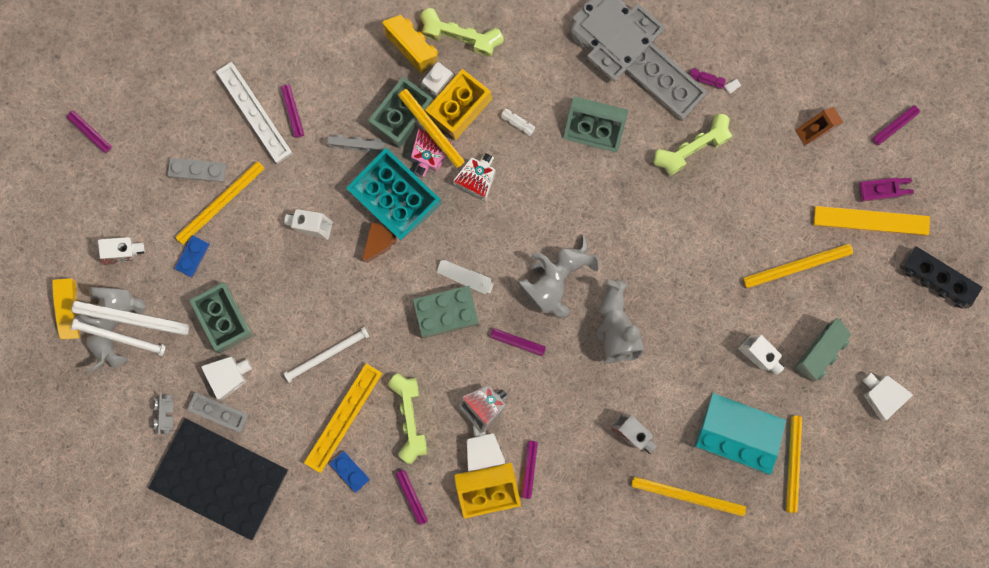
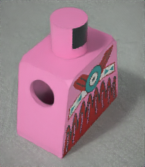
(426, 154)

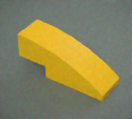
(64, 295)

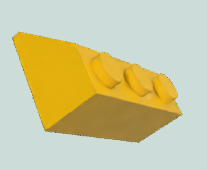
(410, 43)
(459, 104)
(487, 490)

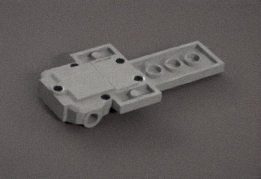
(624, 42)

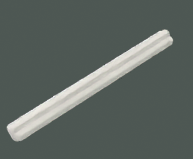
(130, 318)

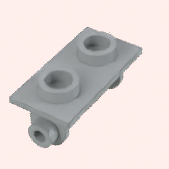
(162, 407)

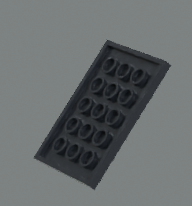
(218, 479)

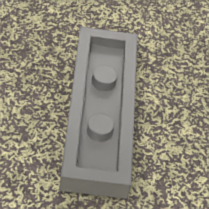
(356, 144)
(197, 170)
(218, 412)

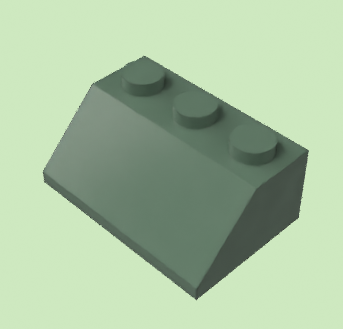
(595, 124)
(824, 350)

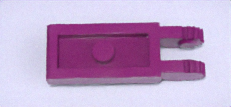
(884, 189)

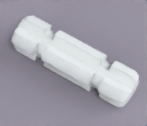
(518, 122)

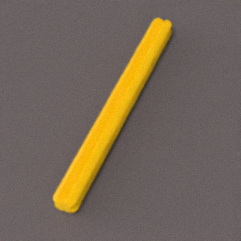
(219, 202)
(798, 266)
(688, 496)

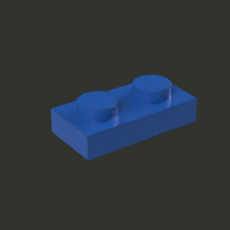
(192, 256)
(349, 471)

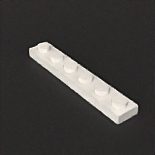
(254, 112)

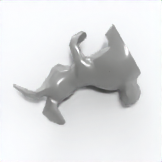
(549, 288)
(620, 337)
(103, 347)

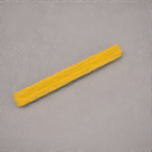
(431, 128)
(794, 464)

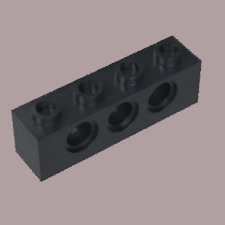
(968, 289)

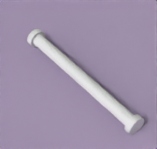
(117, 337)
(325, 355)

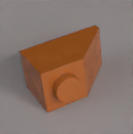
(819, 125)
(378, 242)

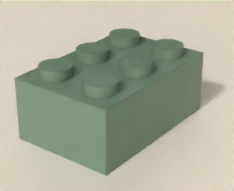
(394, 118)
(446, 312)
(221, 318)

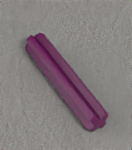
(292, 111)
(896, 125)
(88, 131)
(518, 342)
(529, 469)
(411, 497)

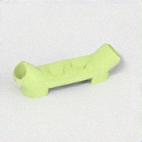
(483, 43)
(675, 160)
(407, 390)

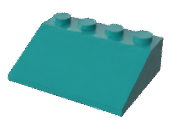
(394, 194)
(740, 434)

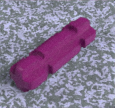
(707, 78)

